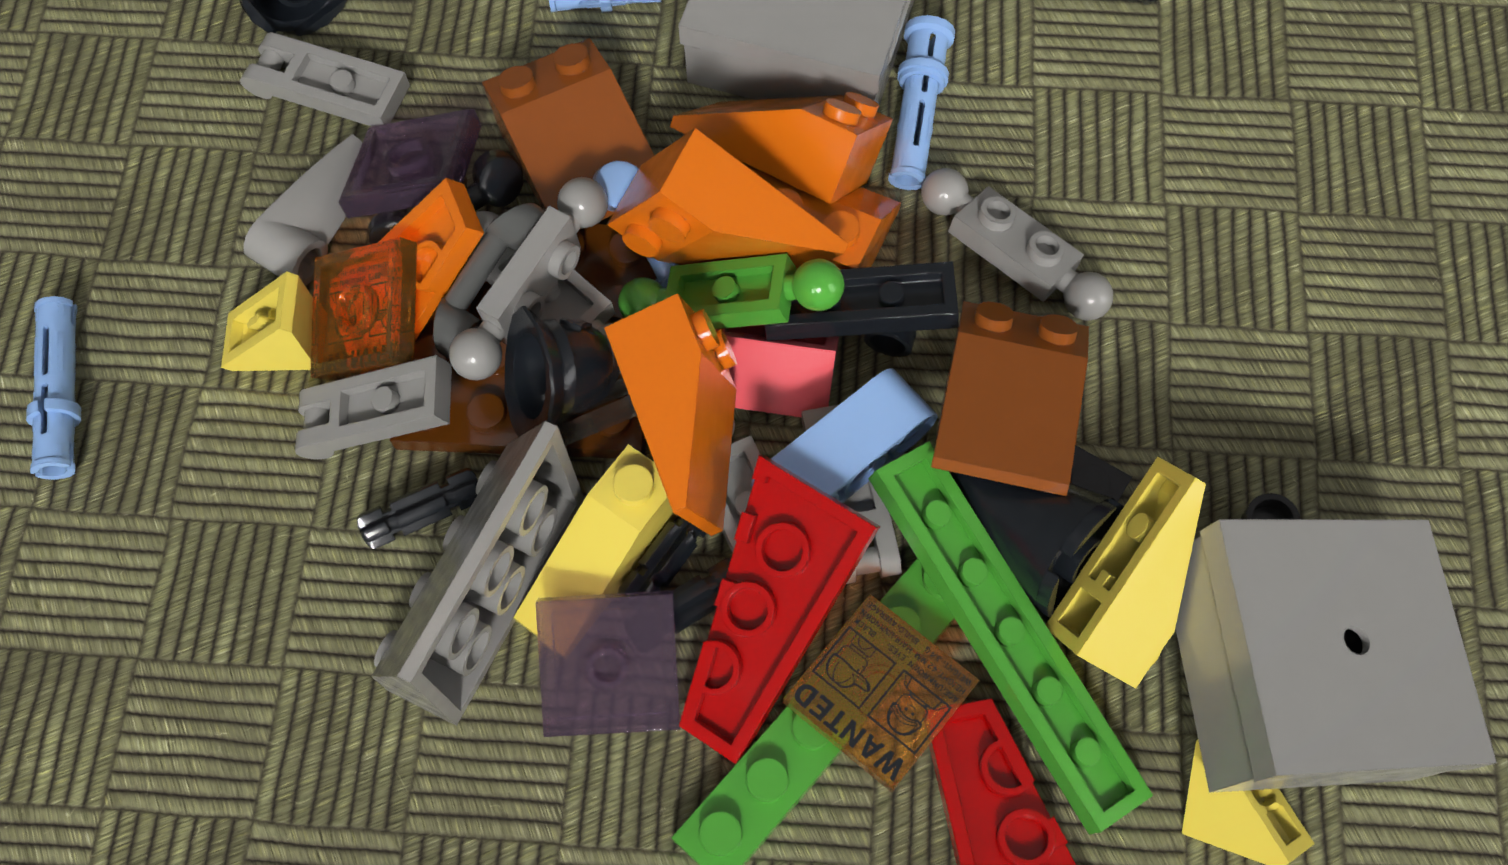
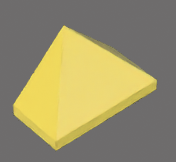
(1243, 822)

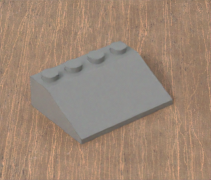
(483, 576)

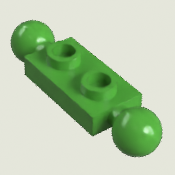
(742, 289)

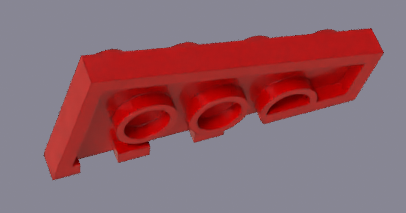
(779, 588)
(991, 794)

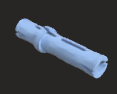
(53, 407)

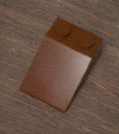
(565, 119)
(1013, 397)

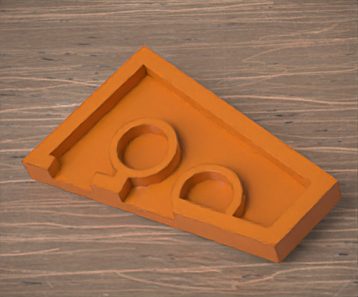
(445, 238)

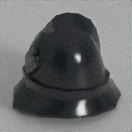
(554, 369)

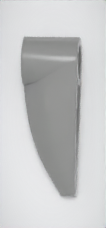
(304, 216)

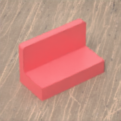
(781, 374)

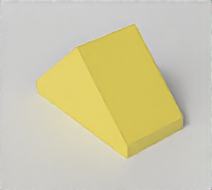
(271, 329)

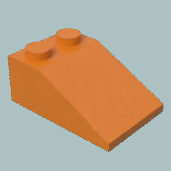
(807, 142)
(710, 207)
(683, 402)

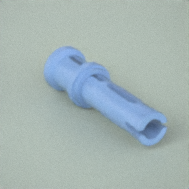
(921, 78)

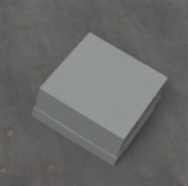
(793, 46)
(1325, 656)

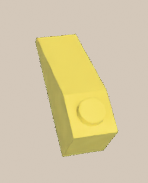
(605, 535)
(1134, 581)

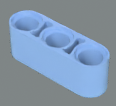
(859, 436)

